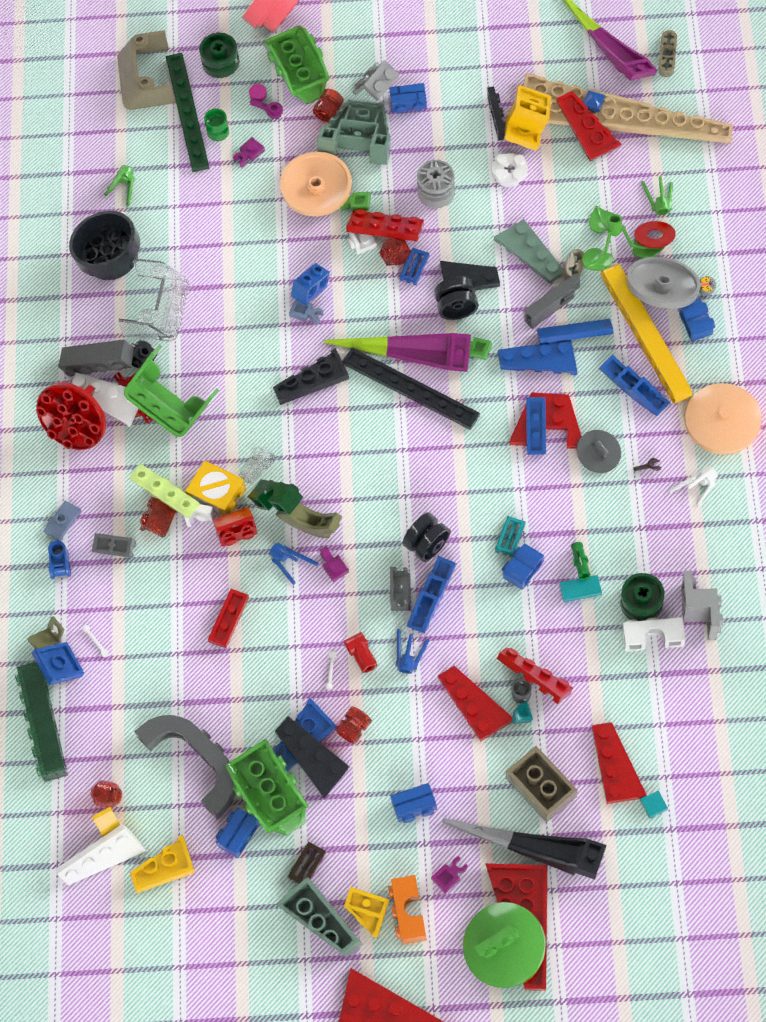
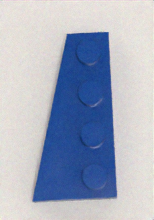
(551, 357)
(315, 723)

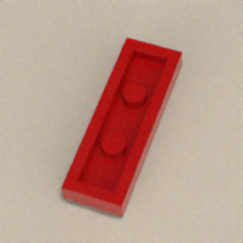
(228, 618)

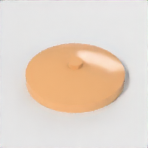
(316, 184)
(723, 418)

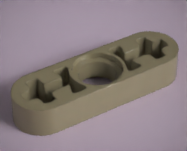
(668, 59)

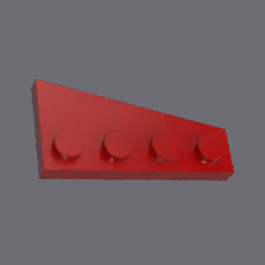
(590, 133)
(532, 673)

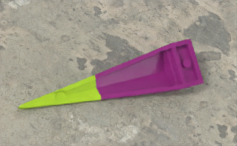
(622, 57)
(441, 351)

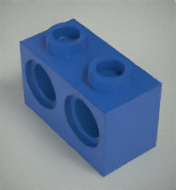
(310, 284)

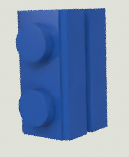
(408, 98)
(413, 803)
(237, 832)

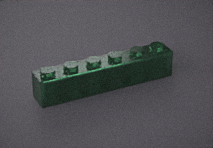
(42, 722)

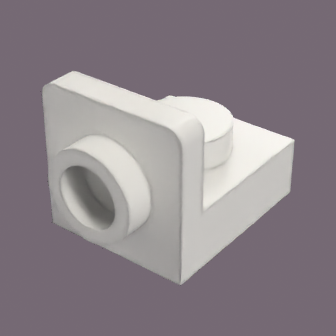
(361, 242)
(202, 513)

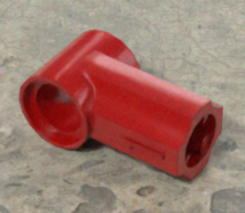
(359, 649)

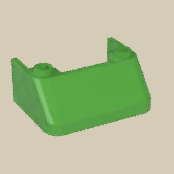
(161, 403)

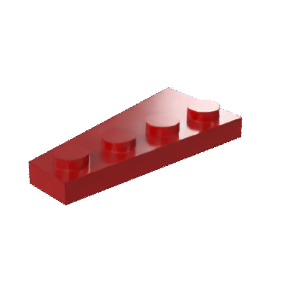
(474, 704)
(616, 770)

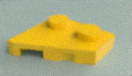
(367, 909)

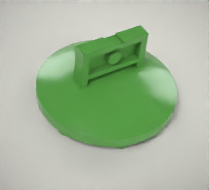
(504, 945)

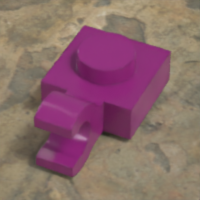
(334, 566)

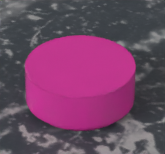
(258, 92)

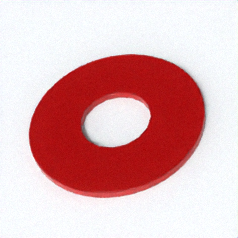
(667, 238)

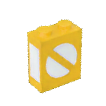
(216, 488)

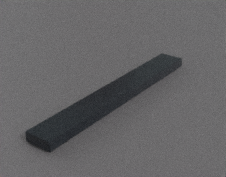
(411, 388)

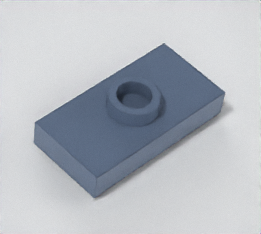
(62, 520)

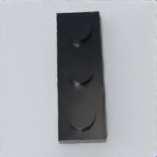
(496, 112)

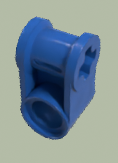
(58, 563)

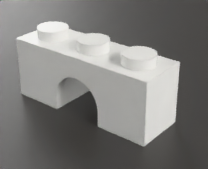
(669, 629)

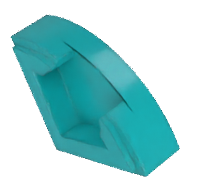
(522, 714)

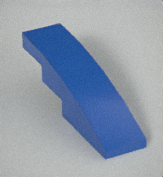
(637, 388)
(431, 594)

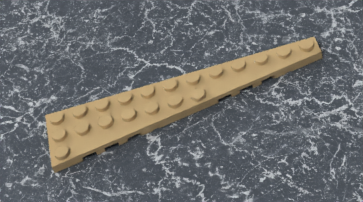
(634, 116)

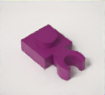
(249, 150)
(447, 876)

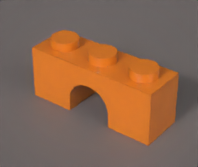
(410, 928)

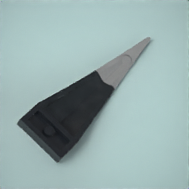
(563, 853)

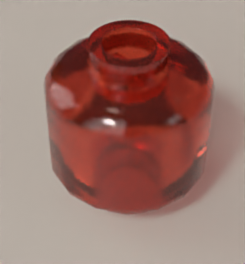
(106, 794)

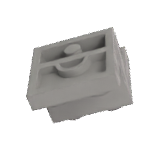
(701, 605)

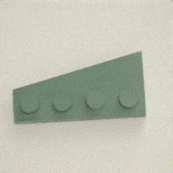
(530, 250)

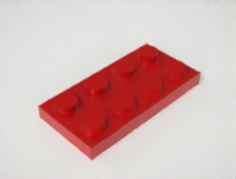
(385, 225)

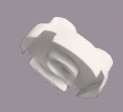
(506, 161)

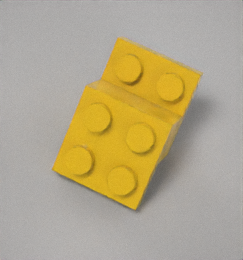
(527, 117)

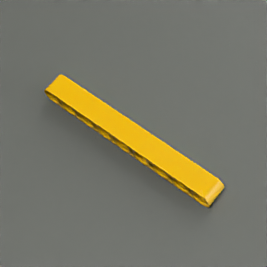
(646, 335)

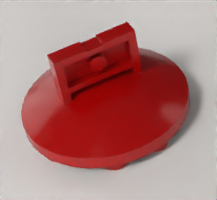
(71, 415)

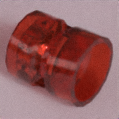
(328, 105)
(348, 730)

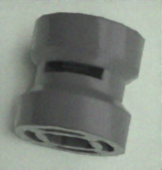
(523, 687)

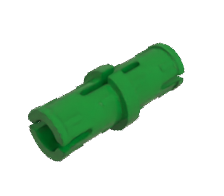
(583, 570)

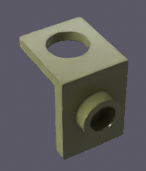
(48, 636)

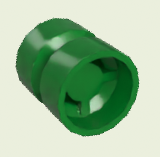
(216, 124)

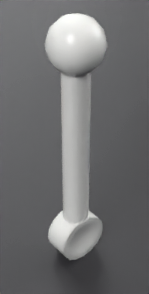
(104, 652)
(332, 655)

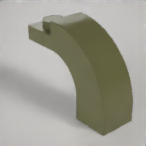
(312, 522)

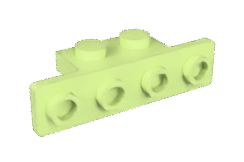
(164, 490)

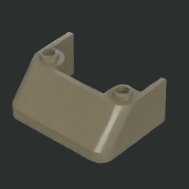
(140, 91)

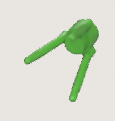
(123, 176)
(662, 204)

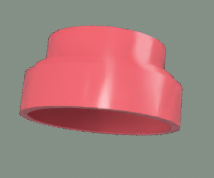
(268, 13)

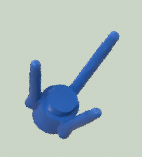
(282, 553)
(406, 663)

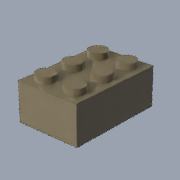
(541, 784)

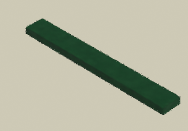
(187, 112)

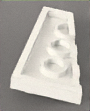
(110, 398)
(106, 852)

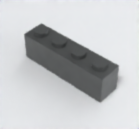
(96, 357)

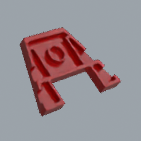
(559, 416)

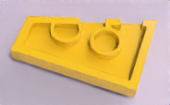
(165, 867)

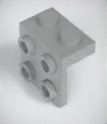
(377, 80)

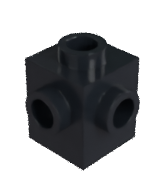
(141, 352)

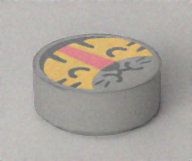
(708, 285)

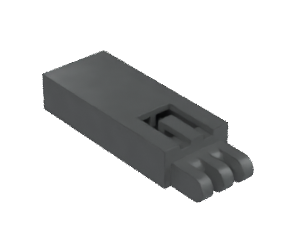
(551, 301)

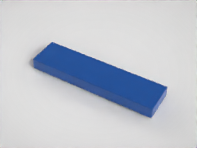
(575, 331)

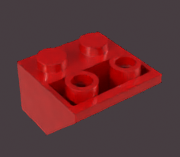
(235, 527)

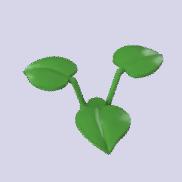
(602, 221)

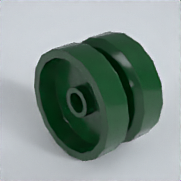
(219, 55)
(642, 597)

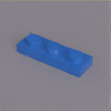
(536, 425)

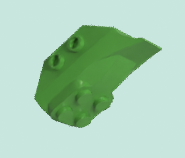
(298, 63)
(268, 789)

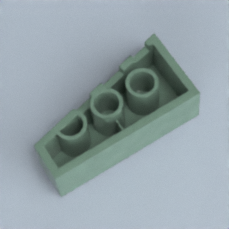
(316, 913)

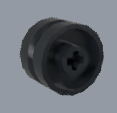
(456, 298)
(426, 537)

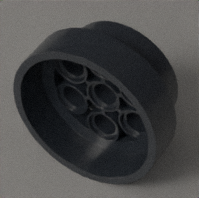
(105, 245)

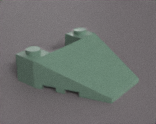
(360, 128)

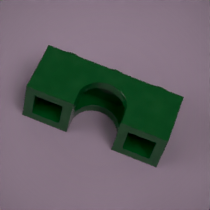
(277, 495)

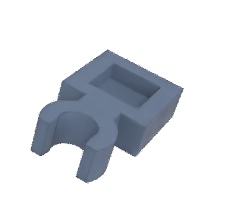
(303, 312)

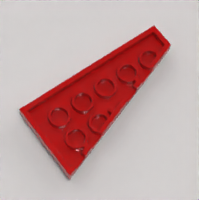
(528, 888)
(374, 1003)

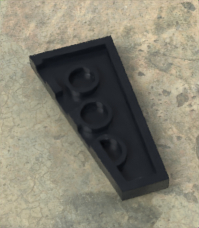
(322, 374)
(312, 756)

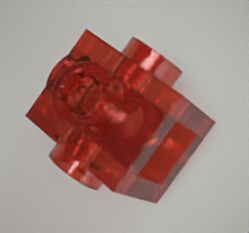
(394, 252)

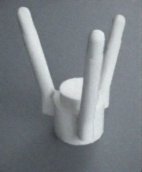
(704, 477)

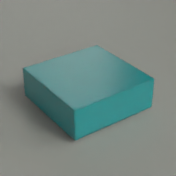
(654, 804)

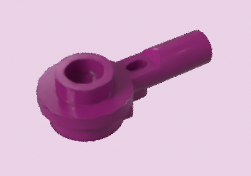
(273, 110)

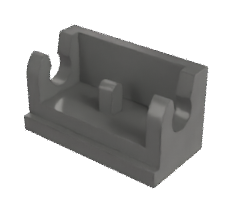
(113, 545)
(400, 590)

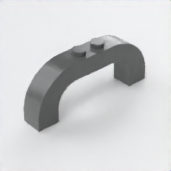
(173, 726)

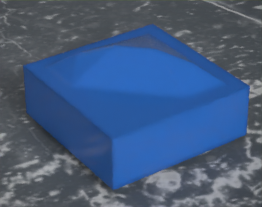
(594, 101)

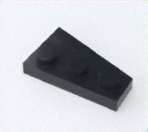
(482, 276)

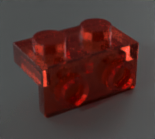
(158, 517)

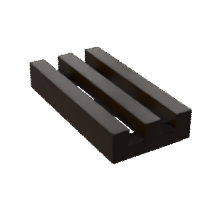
(298, 879)

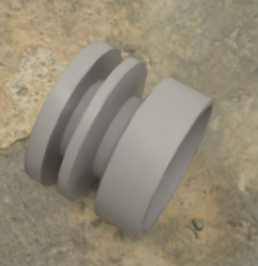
(435, 183)

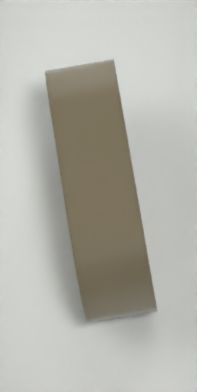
(570, 263)

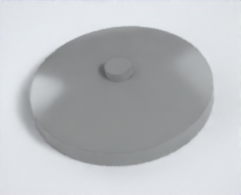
(663, 282)

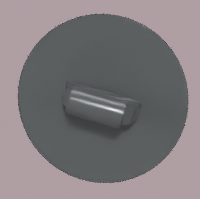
(598, 451)

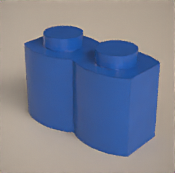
(696, 320)
(522, 566)

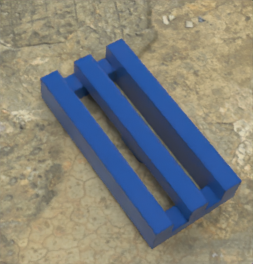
(409, 278)

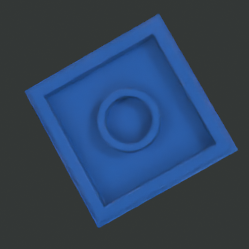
(58, 663)

